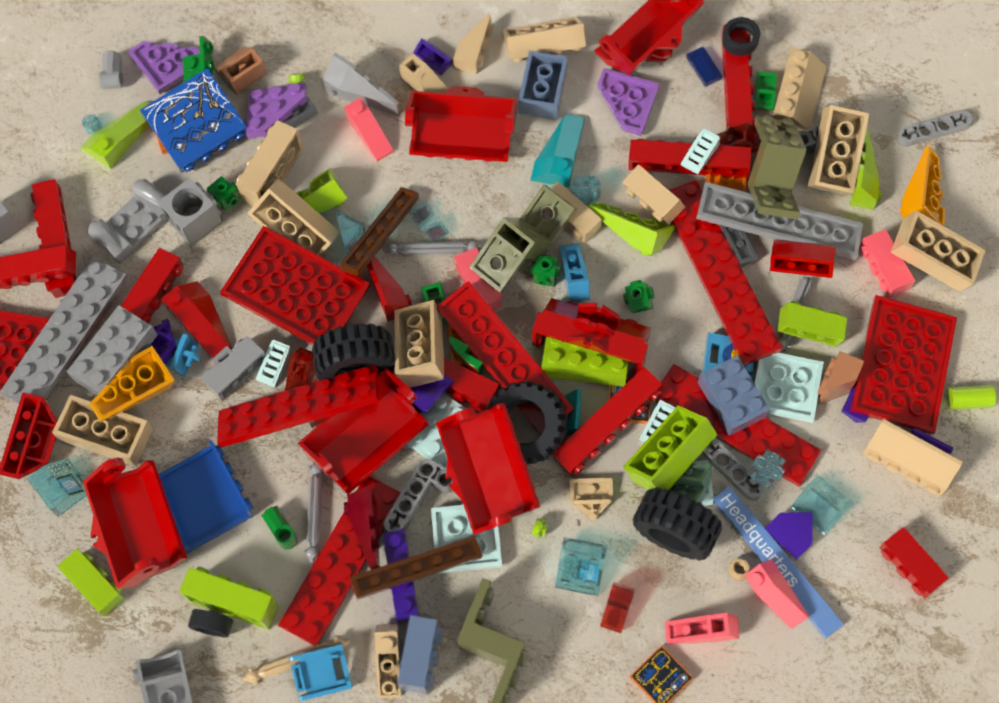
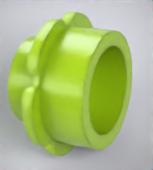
(297, 78)
(539, 528)

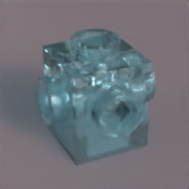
(586, 188)
(768, 468)

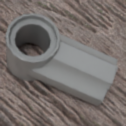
(111, 75)

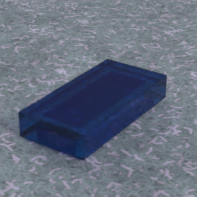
(704, 66)

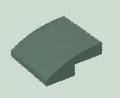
(694, 482)

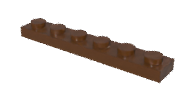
(379, 231)
(415, 567)

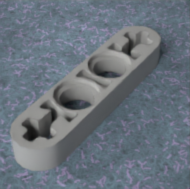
(935, 130)
(733, 464)

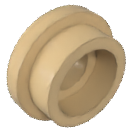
(741, 563)

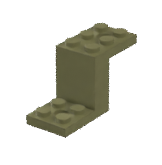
(776, 167)
(522, 238)
(492, 644)

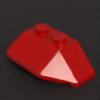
(29, 439)

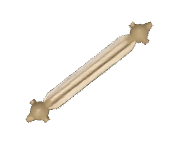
(284, 664)

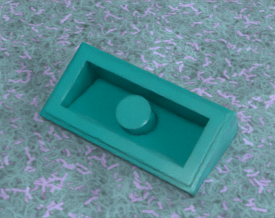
(574, 417)

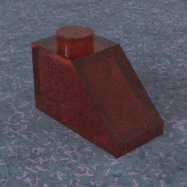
(741, 135)
(300, 369)

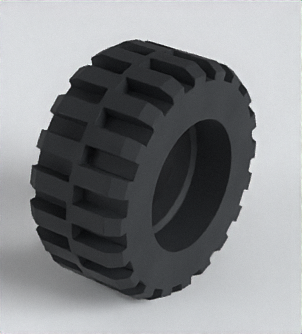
(352, 349)
(550, 406)
(677, 523)

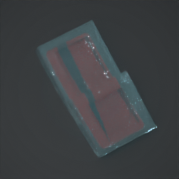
(428, 222)

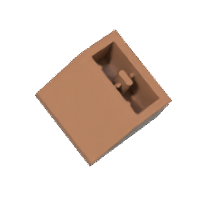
(241, 69)
(839, 377)

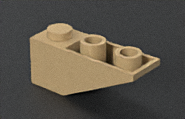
(470, 49)
(420, 75)
(388, 659)

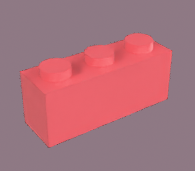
(890, 270)
(487, 292)

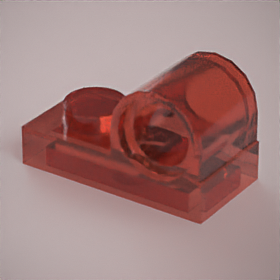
(617, 607)

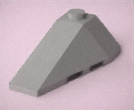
(348, 85)

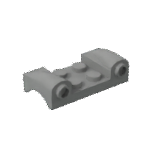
(131, 224)
(163, 679)

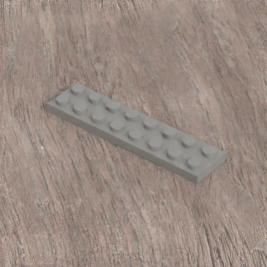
(738, 211)
(65, 332)

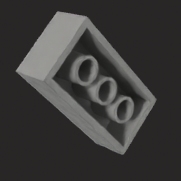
(111, 349)

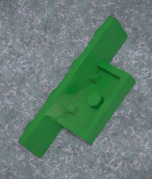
(197, 63)

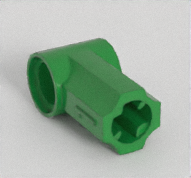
(279, 526)

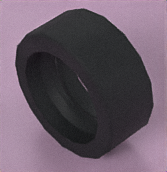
(744, 24)
(210, 623)

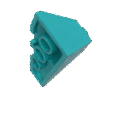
(560, 152)

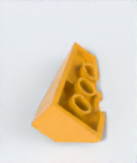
(924, 190)
(136, 383)

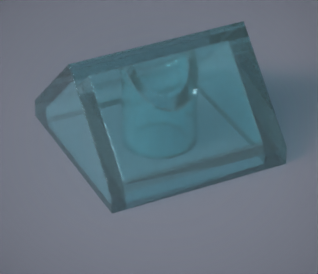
(350, 230)
(824, 502)

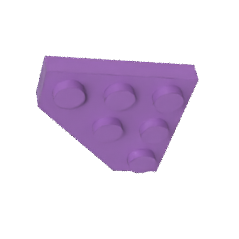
(161, 63)
(628, 99)
(272, 104)

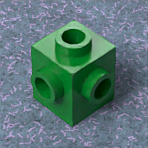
(224, 193)
(545, 270)
(639, 296)

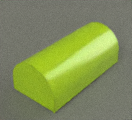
(972, 397)

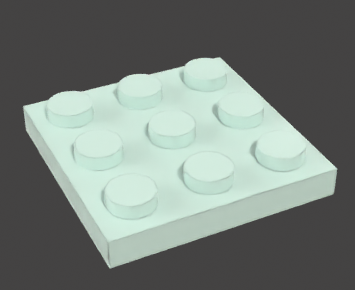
(789, 385)
(428, 441)
(452, 525)

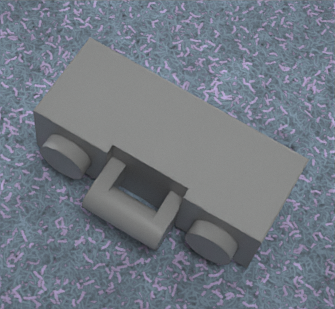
(238, 366)

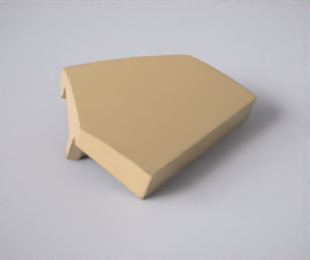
(591, 495)

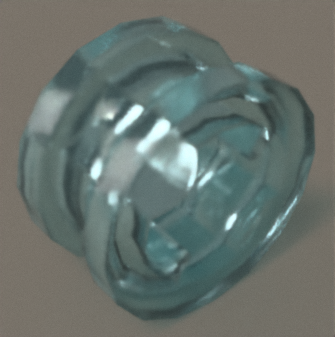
(90, 119)

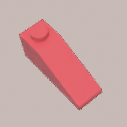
(368, 129)
(776, 593)
(703, 629)

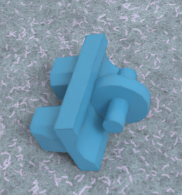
(184, 355)

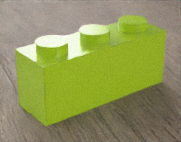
(812, 324)
(91, 581)

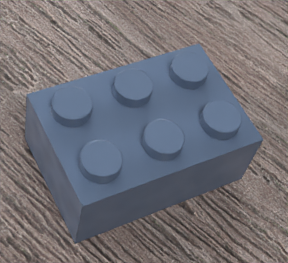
(543, 85)
(733, 395)
(420, 655)

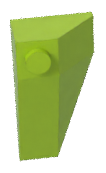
(116, 138)
(867, 183)
(324, 192)
(640, 233)

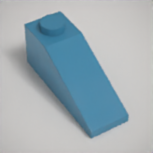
(574, 273)

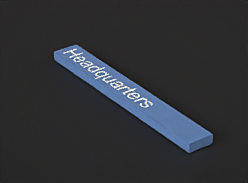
(767, 549)

